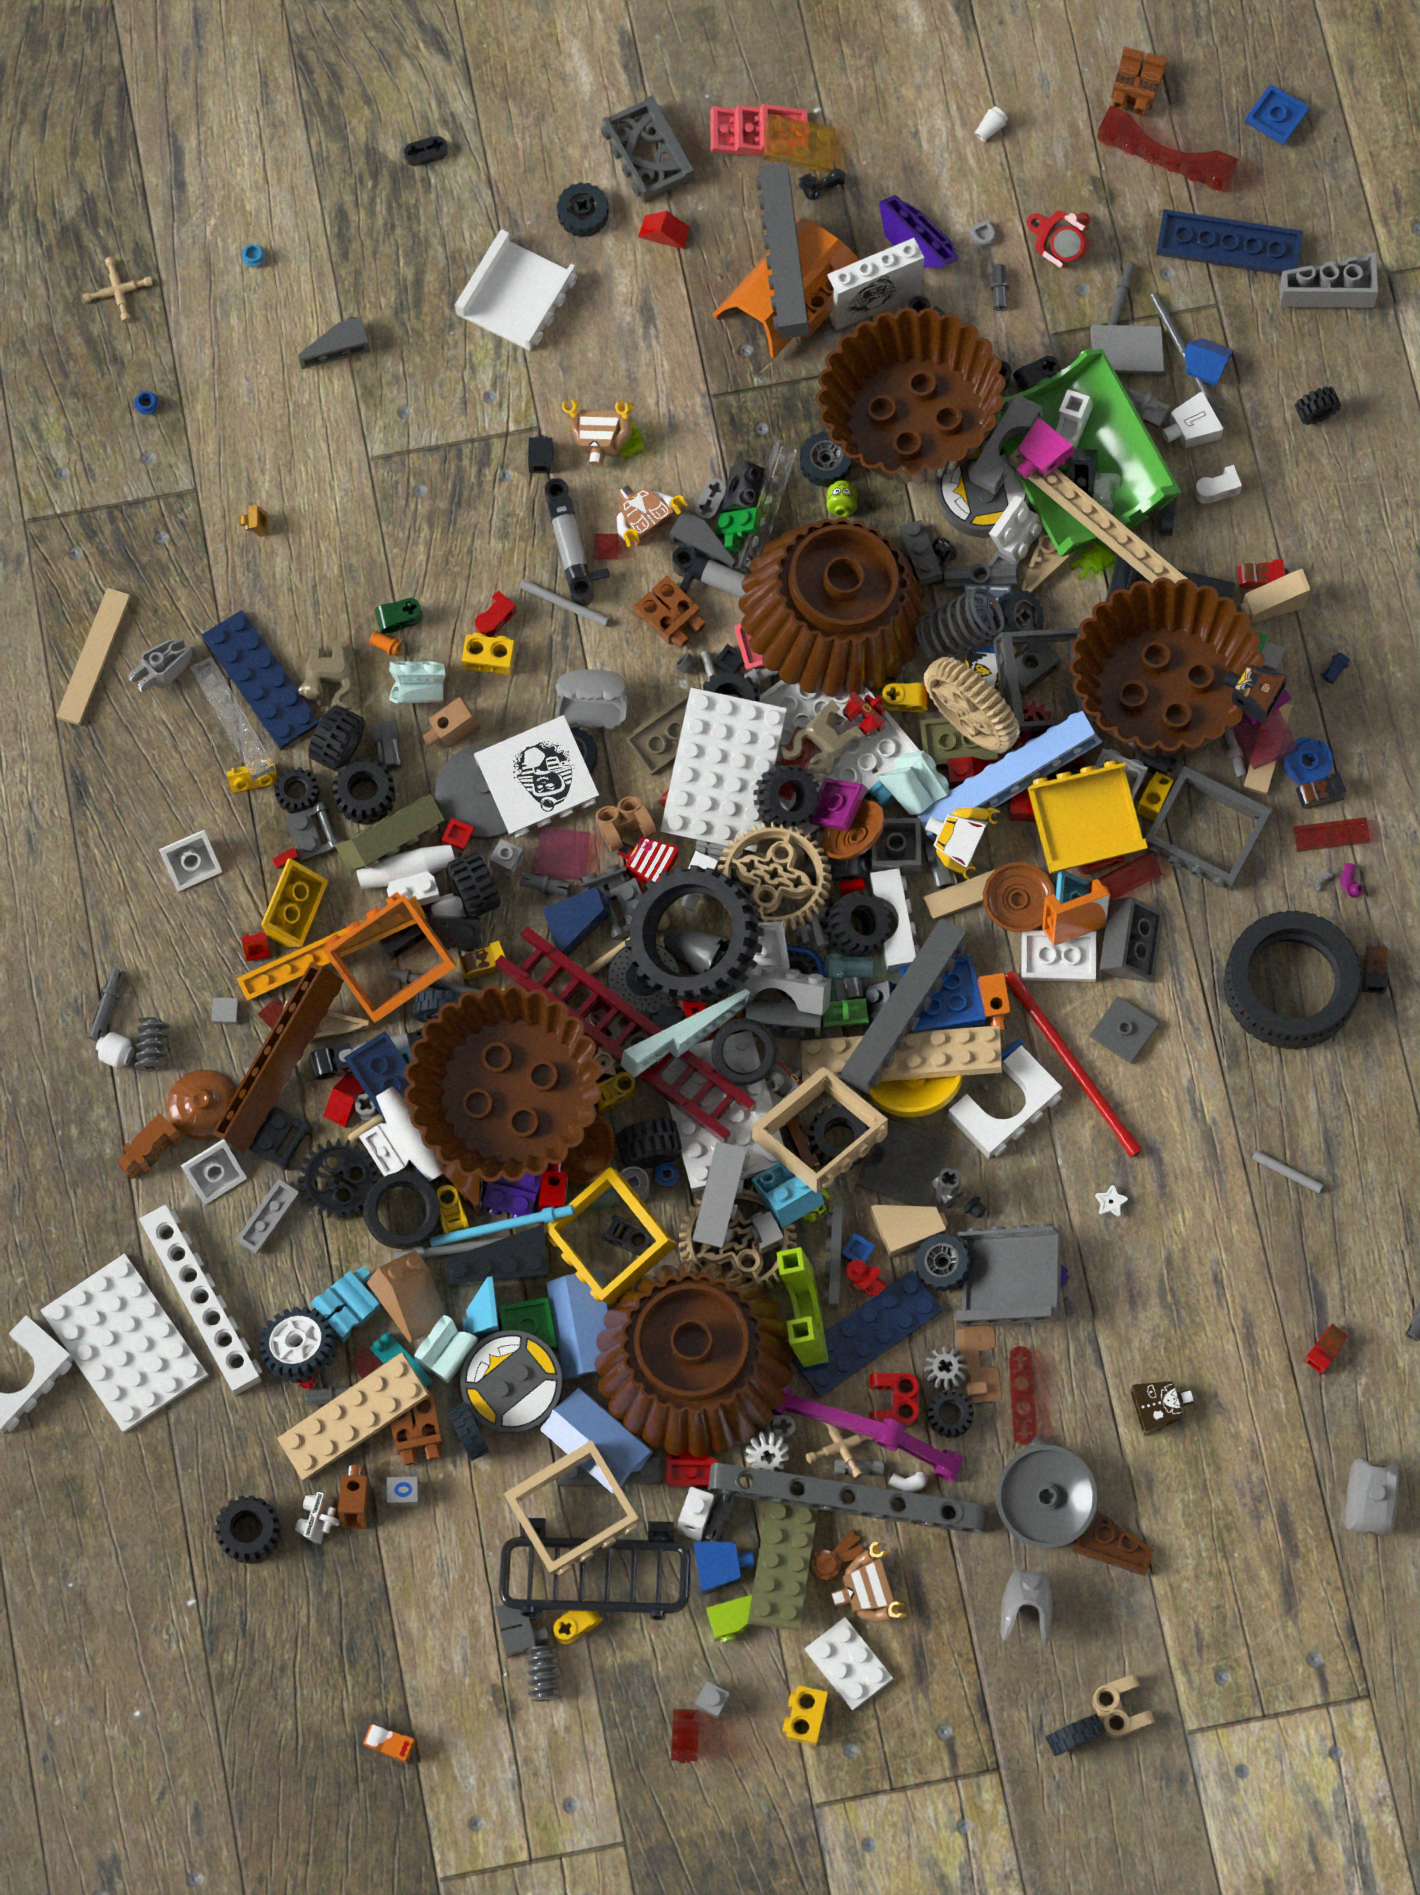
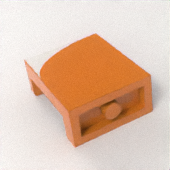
(1076, 916)

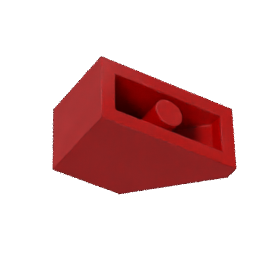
(962, 768)

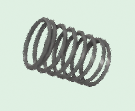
(929, 616)

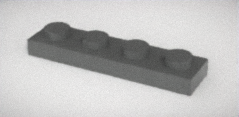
(832, 1268)
(580, 1477)

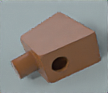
(354, 1499)

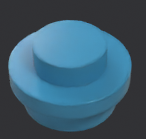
(253, 255)

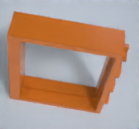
(409, 991)

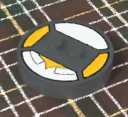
(972, 507)
(511, 1381)

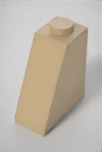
(1277, 597)
(906, 1226)

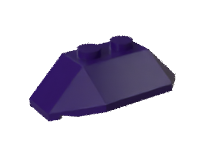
(906, 222)

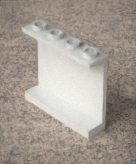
(514, 292)

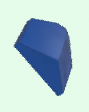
(1206, 360)

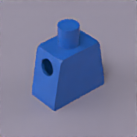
(720, 1564)

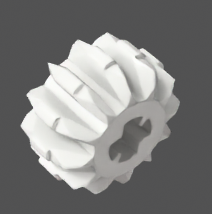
(775, 1447)

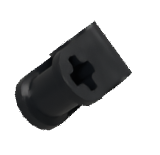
(1031, 374)
(623, 1233)

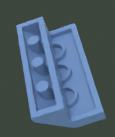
(577, 1323)
(584, 1419)

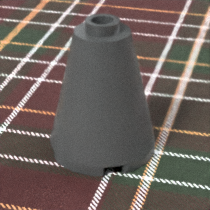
(696, 949)

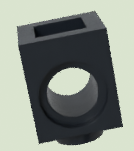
(540, 454)

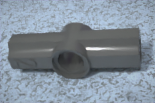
(996, 575)
(948, 1187)

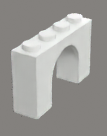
(992, 1133)
(49, 1363)

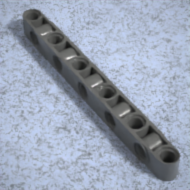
(826, 1495)

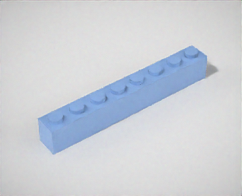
(1018, 769)

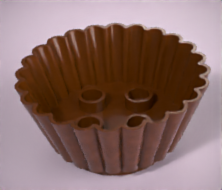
(911, 394)
(832, 607)
(1158, 665)
(502, 1083)
(694, 1358)

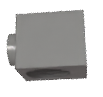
(506, 858)

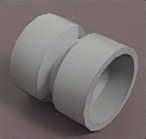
(638, 1181)

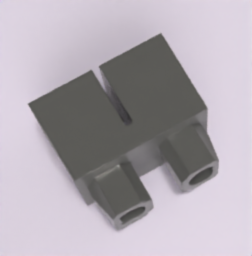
(517, 1630)

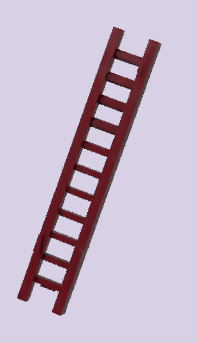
(614, 1048)

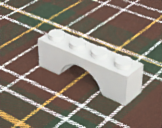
(890, 888)

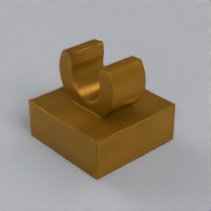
(255, 520)

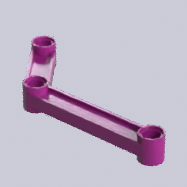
(887, 1434)

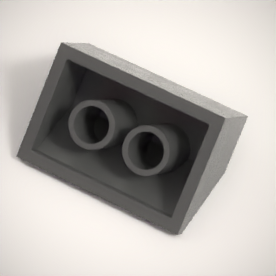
(1131, 940)
(784, 1019)

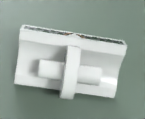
(320, 1517)

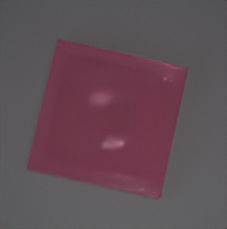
(1265, 741)
(562, 853)

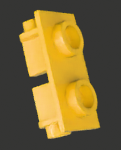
(240, 779)

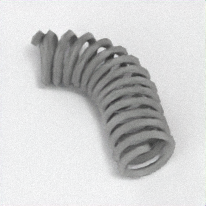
(1322, 879)

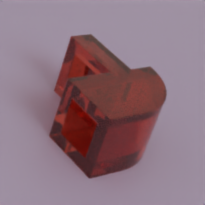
(685, 1735)

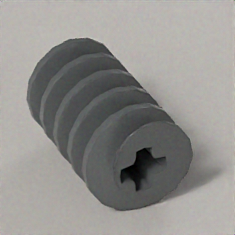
(150, 1044)
(542, 1673)

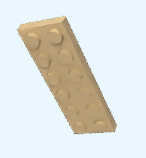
(353, 1417)

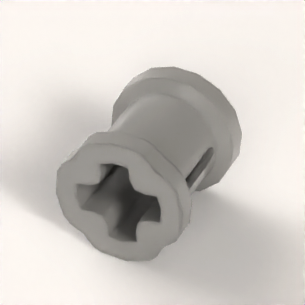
(367, 1114)

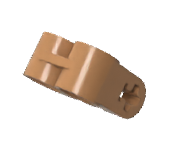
(629, 815)

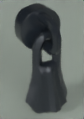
(835, 178)
(940, 548)

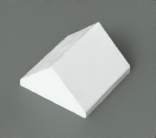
(190, 860)
(213, 1172)

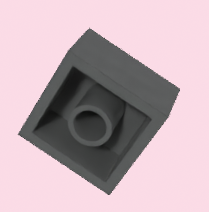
(898, 847)

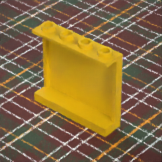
(1086, 816)

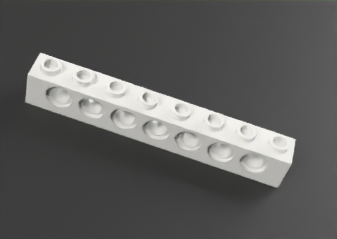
(238, 1378)

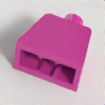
(1043, 450)

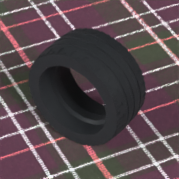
(402, 1179)

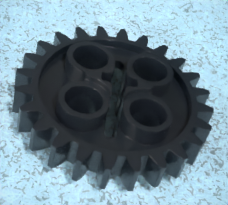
(349, 1160)

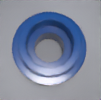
(144, 397)
(666, 1182)

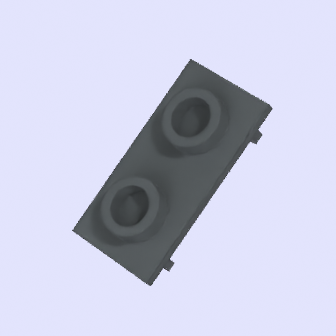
(612, 877)

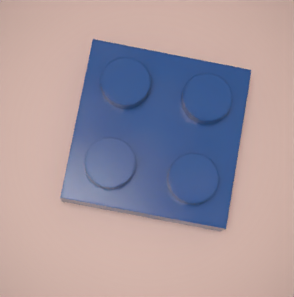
(1277, 114)

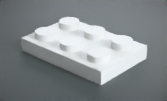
(1064, 962)
(848, 1664)

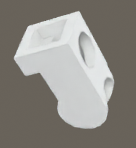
(1219, 487)

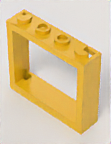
(662, 1246)

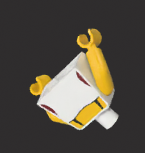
(960, 836)

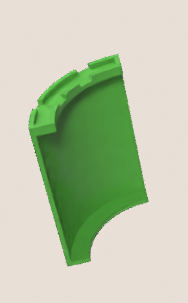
(1121, 444)

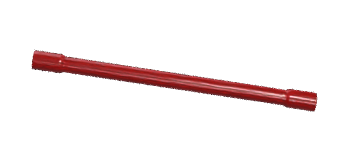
(1124, 1136)

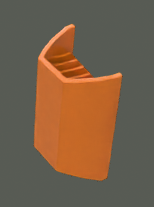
(819, 256)

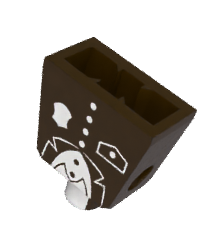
(1158, 1404)

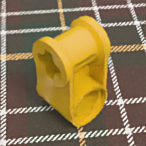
(908, 698)
(612, 1093)
(451, 1214)
(579, 1624)

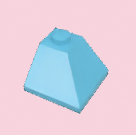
(482, 1312)

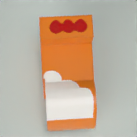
(389, 1743)

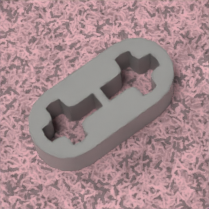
(705, 498)

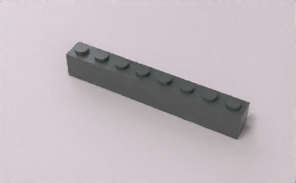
(783, 249)
(904, 1006)

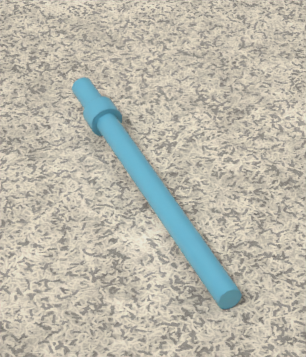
(547, 1215)

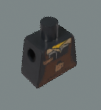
(1256, 690)

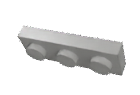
(267, 1216)

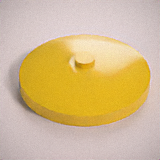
(915, 1096)

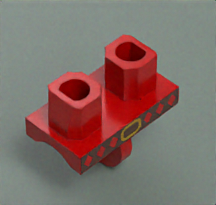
(873, 721)
(864, 1278)

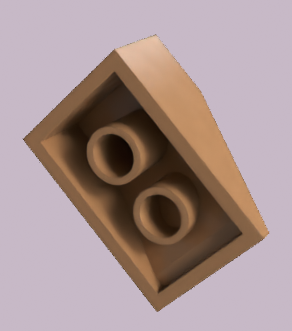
(408, 1295)

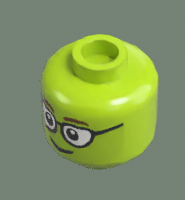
(842, 499)

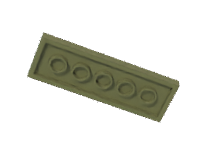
(783, 1565)

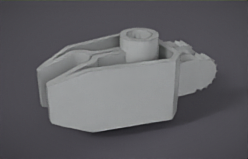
(161, 664)

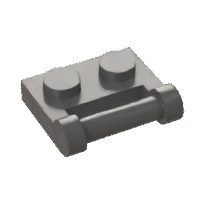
(305, 833)
(626, 897)

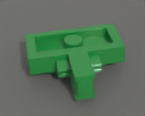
(736, 524)

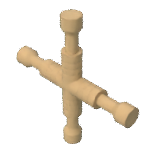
(117, 289)
(840, 1445)

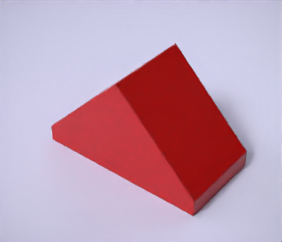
(664, 229)
(342, 1100)

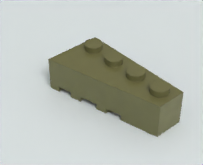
(390, 833)

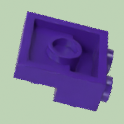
(513, 1197)

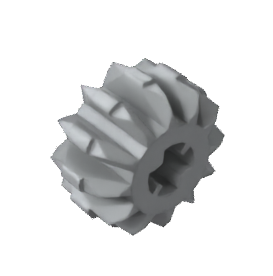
(948, 1359)

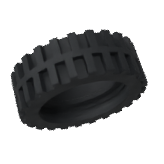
(650, 911)

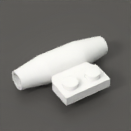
(409, 873)
(397, 1140)

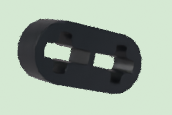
(425, 151)
(1168, 517)

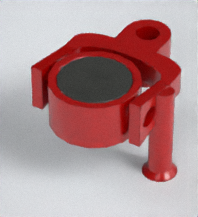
(1067, 242)

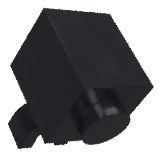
(666, 1016)

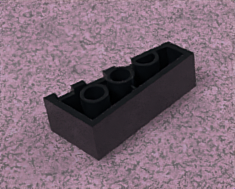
(506, 1260)

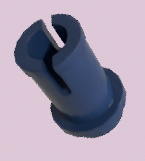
(1335, 668)

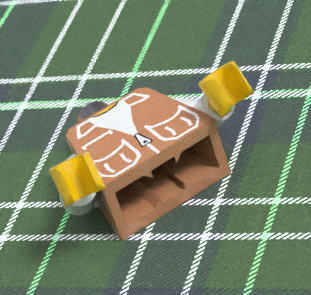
(645, 513)

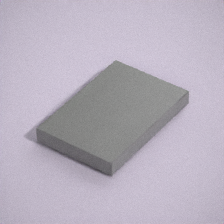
(1130, 347)

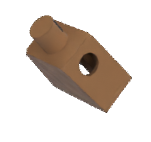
(451, 724)

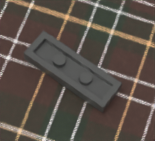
(920, 552)

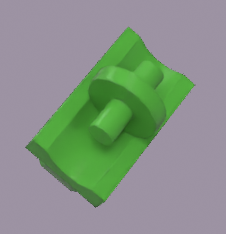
(846, 1013)

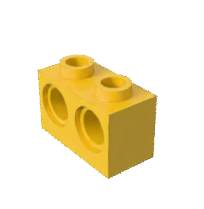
(486, 660)
(811, 1716)

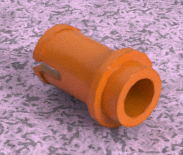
(381, 641)

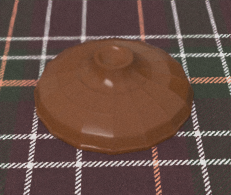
(861, 836)
(1016, 896)
(199, 1103)
(593, 1155)

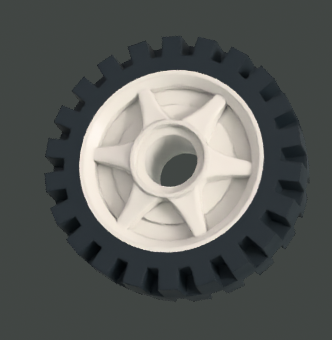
(293, 1328)

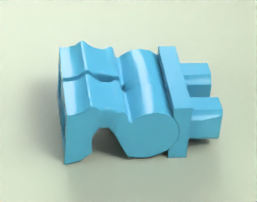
(355, 1300)

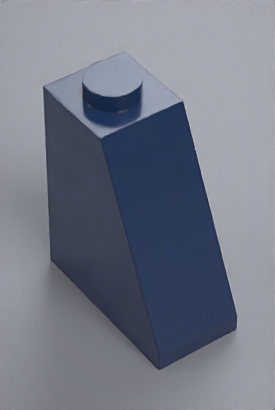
(576, 918)

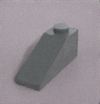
(339, 342)
(694, 532)

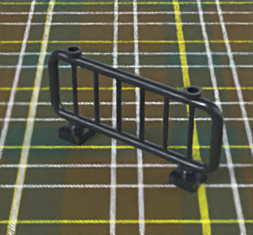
(659, 1539)

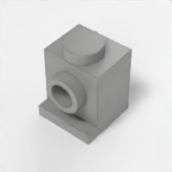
(766, 1231)

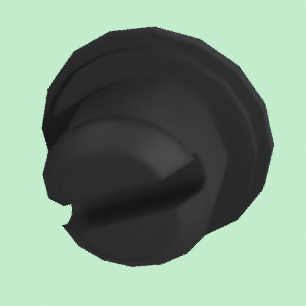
(975, 1207)

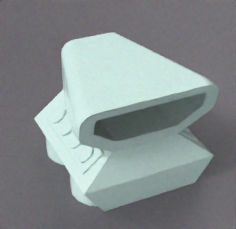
(417, 682)
(915, 782)
(445, 1349)

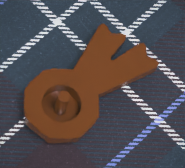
(826, 1563)

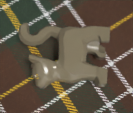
(328, 670)
(826, 737)

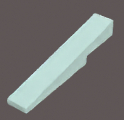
(682, 1035)

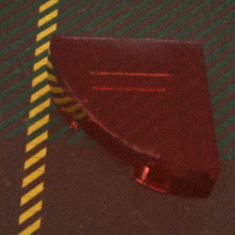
(271, 1013)
(365, 1362)

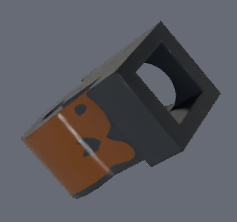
(1321, 791)
(1375, 970)

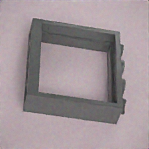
(1008, 676)
(1224, 796)

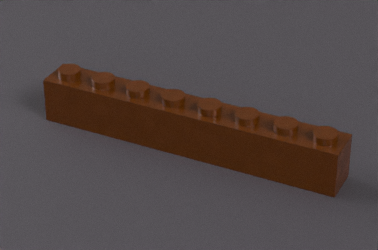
(278, 1057)

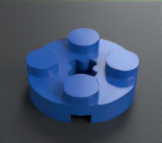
(1311, 749)

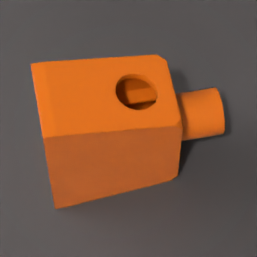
(994, 989)

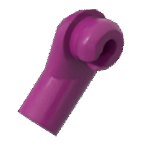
(1348, 882)

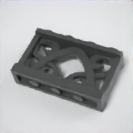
(652, 120)

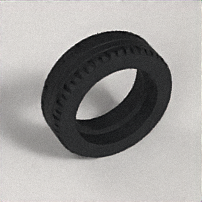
(1304, 929)

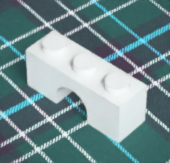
(1073, 418)

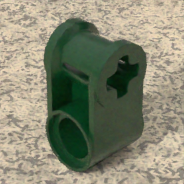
(396, 616)

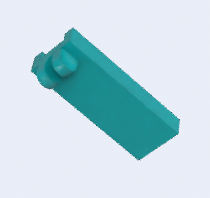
(388, 1348)

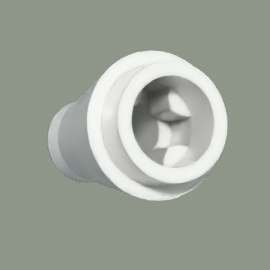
(992, 122)

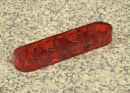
(1025, 1395)

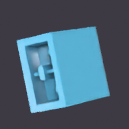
(785, 1194)

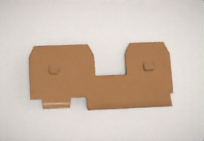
(984, 1380)

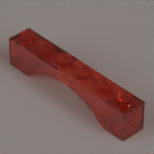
(1209, 168)

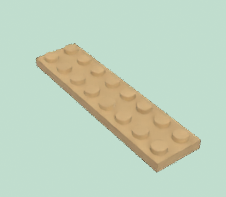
(922, 1056)

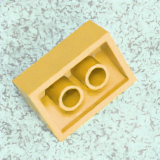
(293, 905)

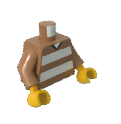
(600, 431)
(868, 1588)

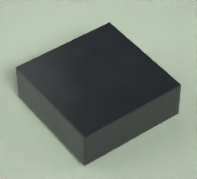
(729, 660)

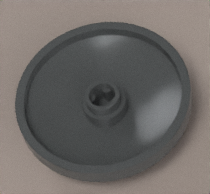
(466, 796)
(1047, 1496)

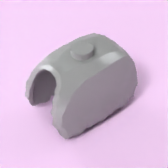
(592, 698)
(1372, 1498)
(1027, 1589)

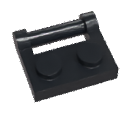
(274, 1134)

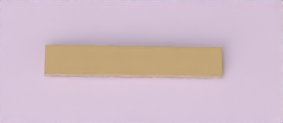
(93, 656)

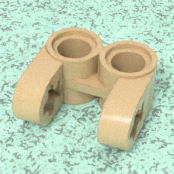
(1116, 1709)

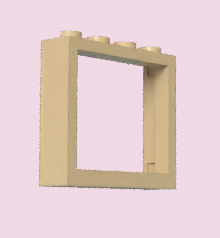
(791, 1105)
(551, 1473)

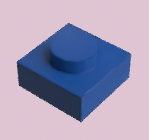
(858, 1249)

